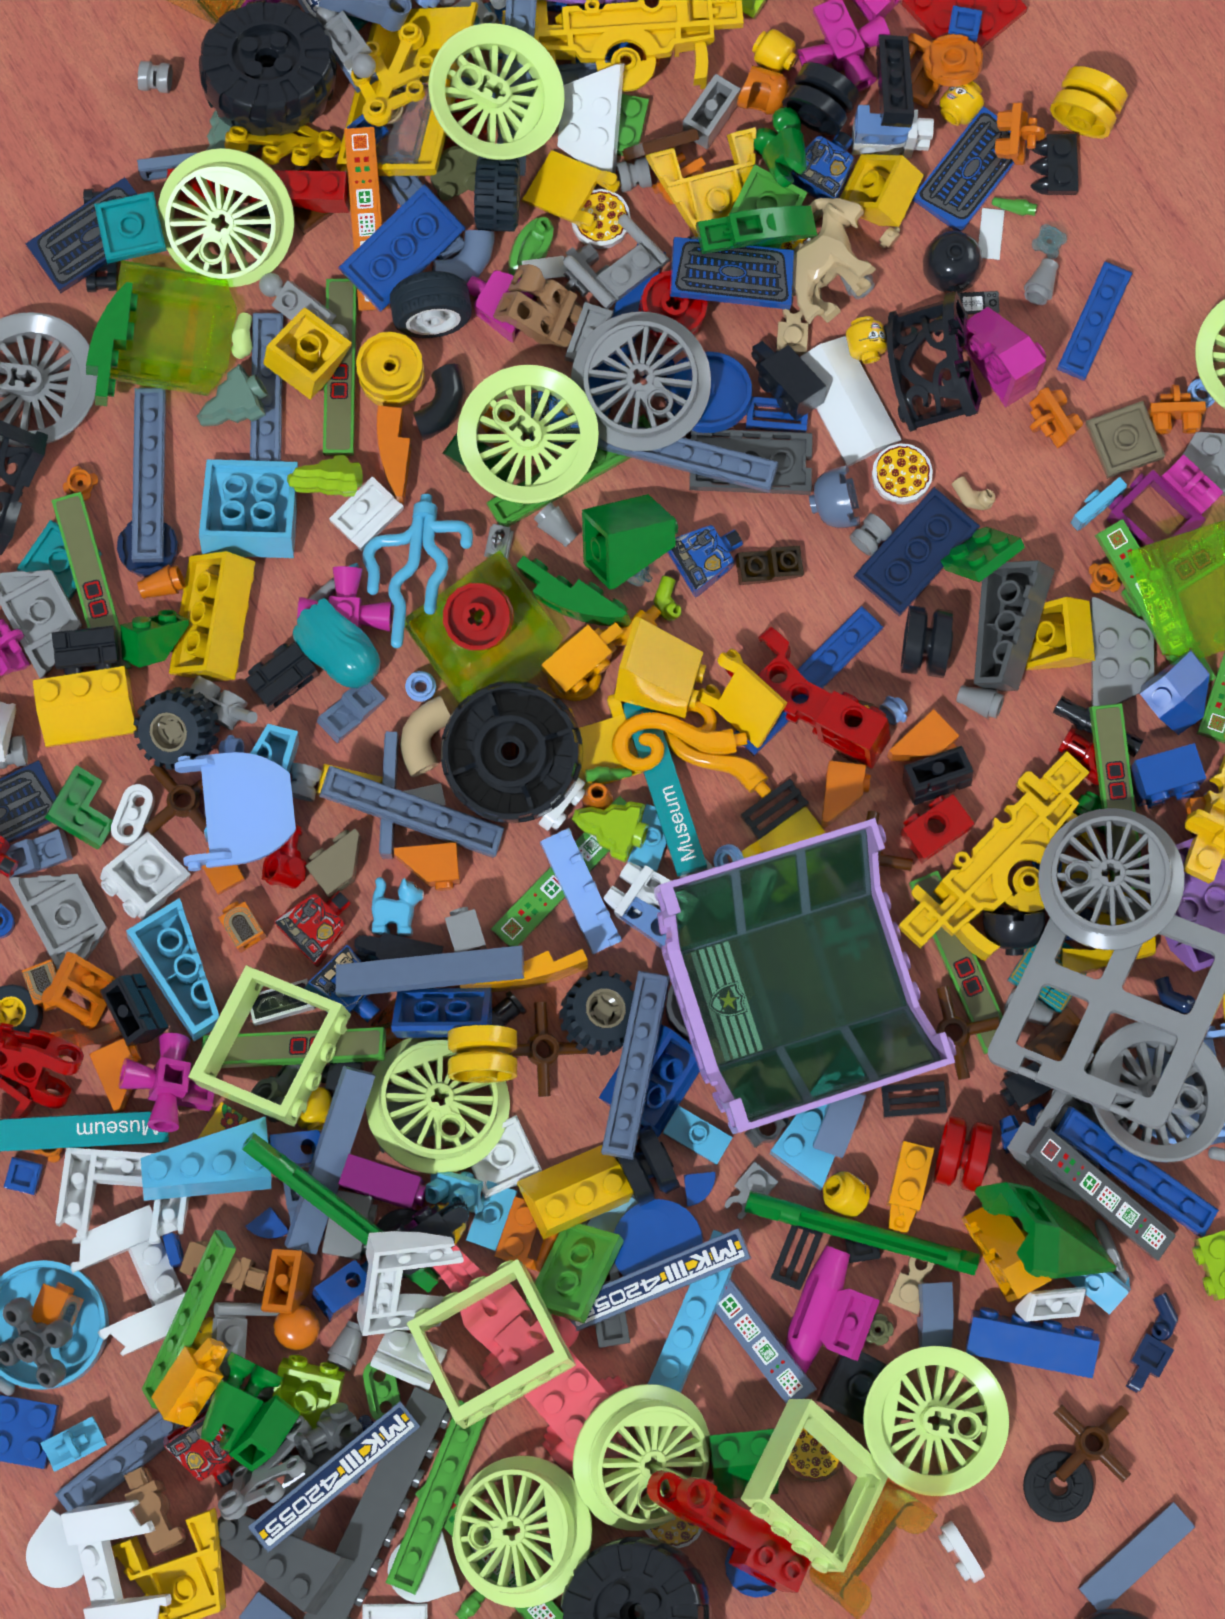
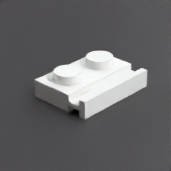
(366, 513)
(402, 1358)

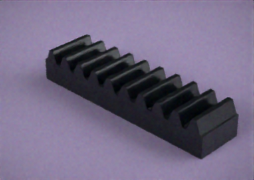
(894, 81)

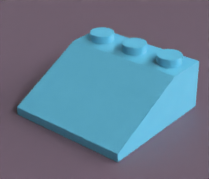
(248, 508)

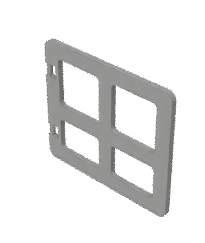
(1105, 998)

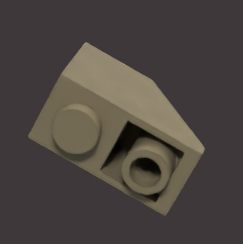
(336, 866)

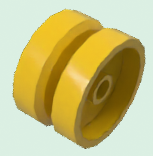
(1088, 102)
(388, 352)
(482, 1054)

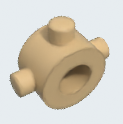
(889, 237)

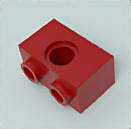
(926, 843)

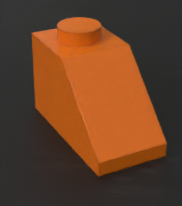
(926, 739)
(843, 789)
(433, 864)
(108, 1065)
(287, 1281)

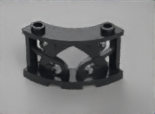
(937, 318)
(27, 462)

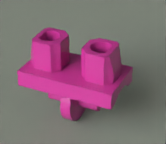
(1192, 484)
(11, 653)

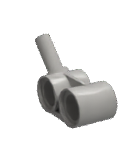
(226, 704)

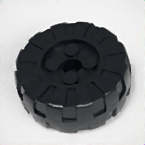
(267, 68)
(546, 761)
(635, 1572)

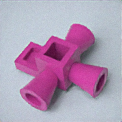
(843, 43)
(345, 602)
(167, 1083)

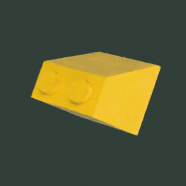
(659, 670)

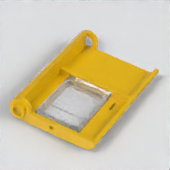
(416, 138)

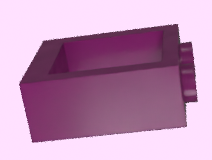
(1138, 486)
(383, 1183)

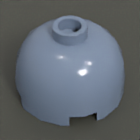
(835, 498)

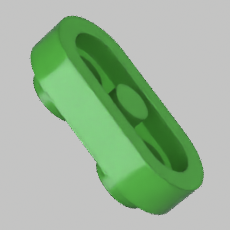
(380, 1391)

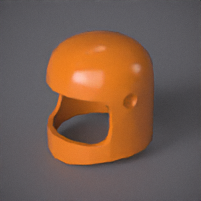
(763, 90)
(297, 1329)

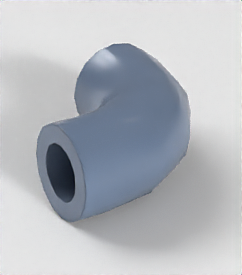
(473, 256)

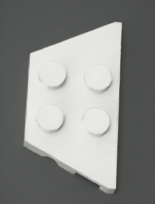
(593, 118)

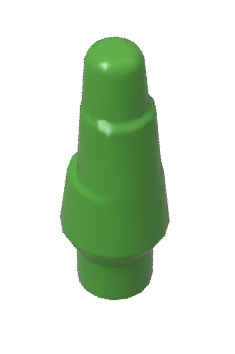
(1017, 206)
(605, 774)
(470, 1605)

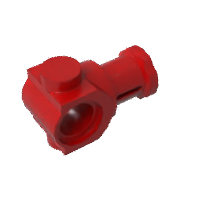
(1083, 751)
(285, 865)

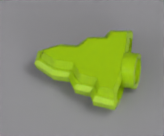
(329, 477)
(615, 827)

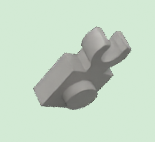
(753, 1179)

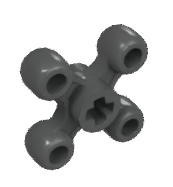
(35, 1342)

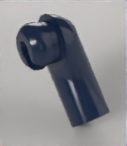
(1172, 999)
(1166, 1320)

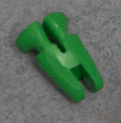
(784, 149)
(236, 1406)

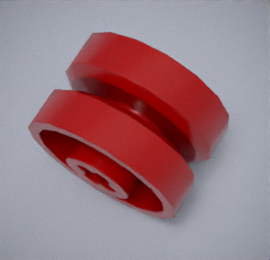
(657, 300)
(461, 622)
(959, 1153)

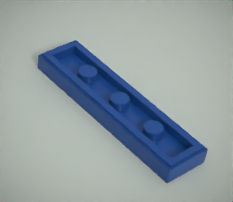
(1094, 321)

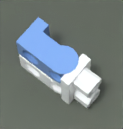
(875, 139)
(639, 904)

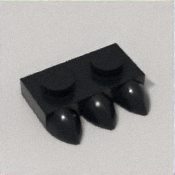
(1058, 165)

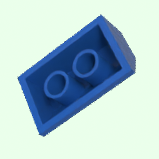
(670, 1079)

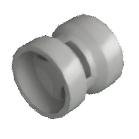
(155, 76)
(635, 174)
(870, 534)
(16, 753)
(304, 780)

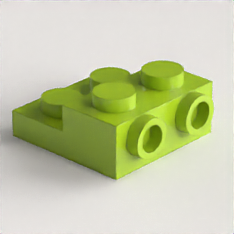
(1211, 1255)
(309, 1386)

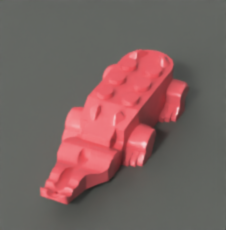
(518, 1341)

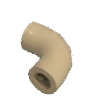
(418, 733)

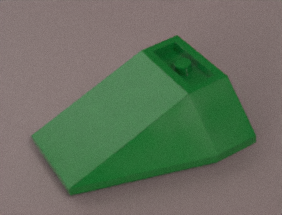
(1056, 1240)

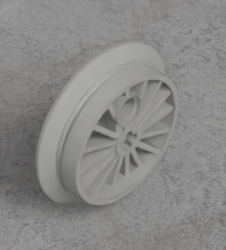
(608, 340)
(79, 388)
(1164, 871)
(1204, 1099)

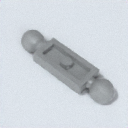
(347, 42)
(292, 299)

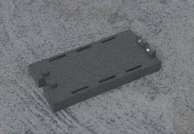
(791, 455)

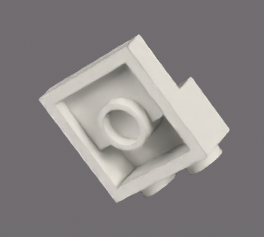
(143, 876)

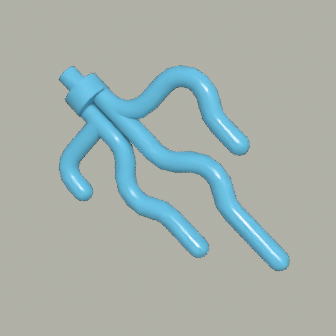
(422, 528)

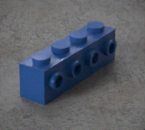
(1032, 1343)

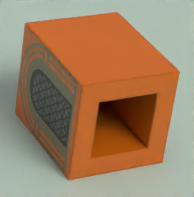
(241, 926)
(38, 979)
(56, 1304)

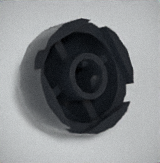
(952, 262)
(1013, 929)

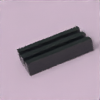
(795, 793)
(886, 1101)
(787, 1279)

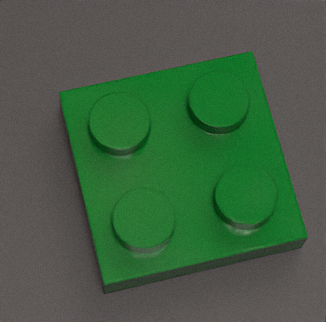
(982, 554)

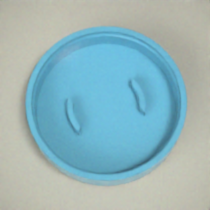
(85, 1346)

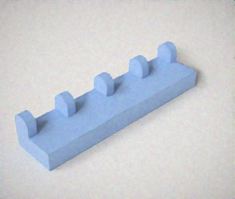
(580, 891)

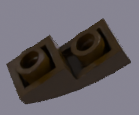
(769, 565)

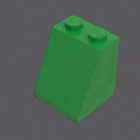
(625, 538)
(735, 1459)

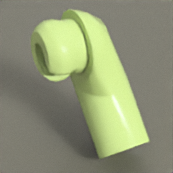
(241, 336)

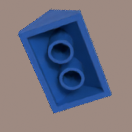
(436, 1011)

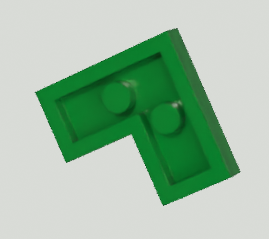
(73, 812)

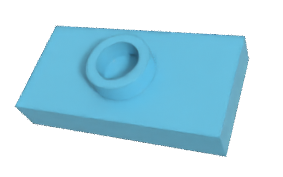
(1097, 503)
(654, 845)
(697, 1135)
(490, 1222)
(1103, 1289)

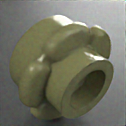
(886, 1330)

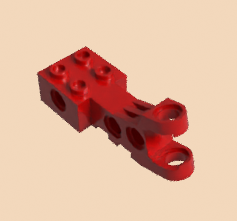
(835, 716)
(29, 1054)
(756, 1546)

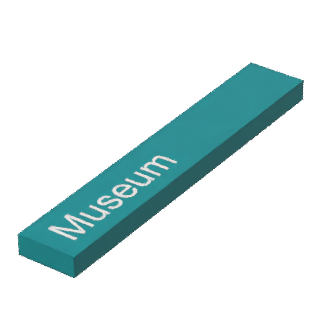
(669, 803)
(78, 1131)

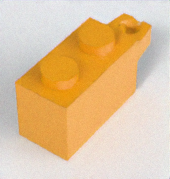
(581, 657)
(908, 1184)
(190, 1382)

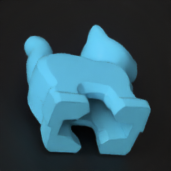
(391, 911)

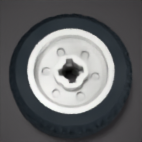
(430, 304)

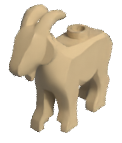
(828, 256)

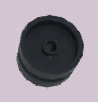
(821, 98)
(931, 641)
(649, 1164)

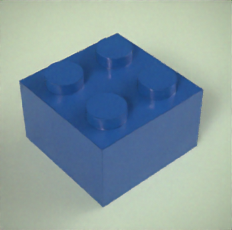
(1166, 776)

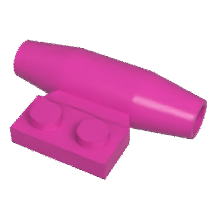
(829, 1313)

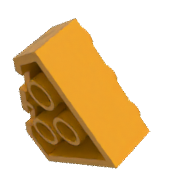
(998, 1241)

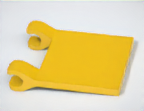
(565, 186)
(747, 700)
(598, 742)
(794, 829)

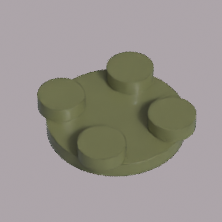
(455, 173)

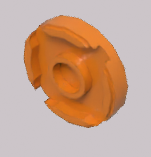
(953, 60)

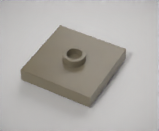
(1125, 439)

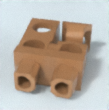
(541, 318)
(238, 1274)
(153, 1508)

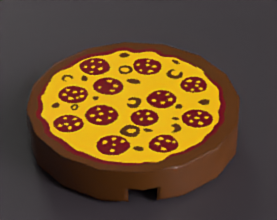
(811, 1459)

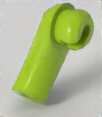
(664, 601)

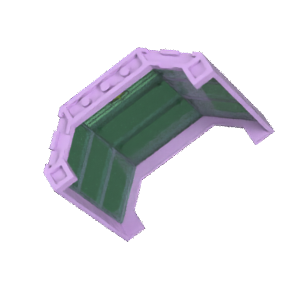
(795, 978)

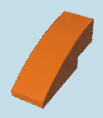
(394, 449)

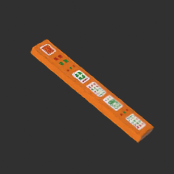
(363, 191)

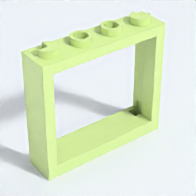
(229, 1026)
(518, 1384)
(859, 1504)

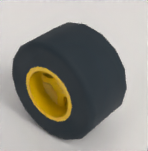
(17, 1003)

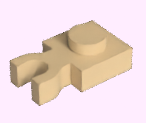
(792, 332)
(905, 1291)

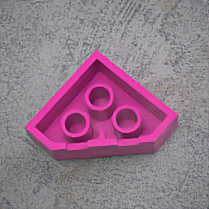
(1004, 355)

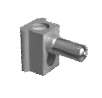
(495, 544)

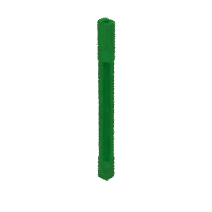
(324, 1199)
(798, 1215)

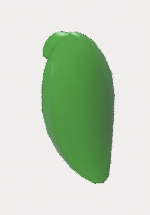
(531, 243)

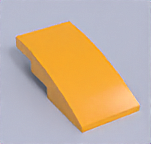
(540, 971)

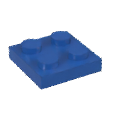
(23, 1428)

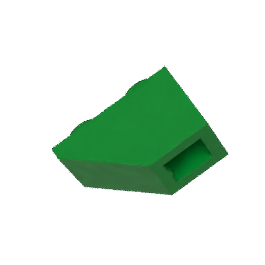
(151, 638)
(265, 1433)

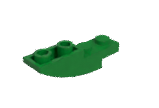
(756, 227)
(111, 334)
(579, 602)

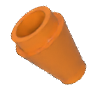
(162, 582)
(602, 802)

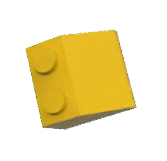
(883, 187)
(306, 353)
(1062, 635)

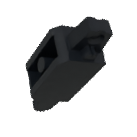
(391, 947)
(436, 1222)

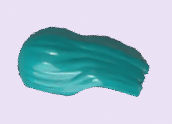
(336, 645)

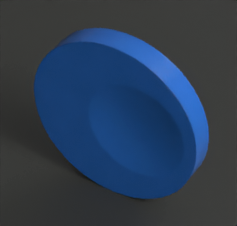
(728, 396)
(655, 1234)

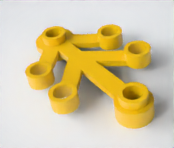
(394, 77)
(319, 144)

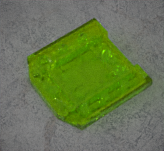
(179, 329)
(1185, 590)
(518, 656)

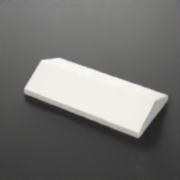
(851, 404)

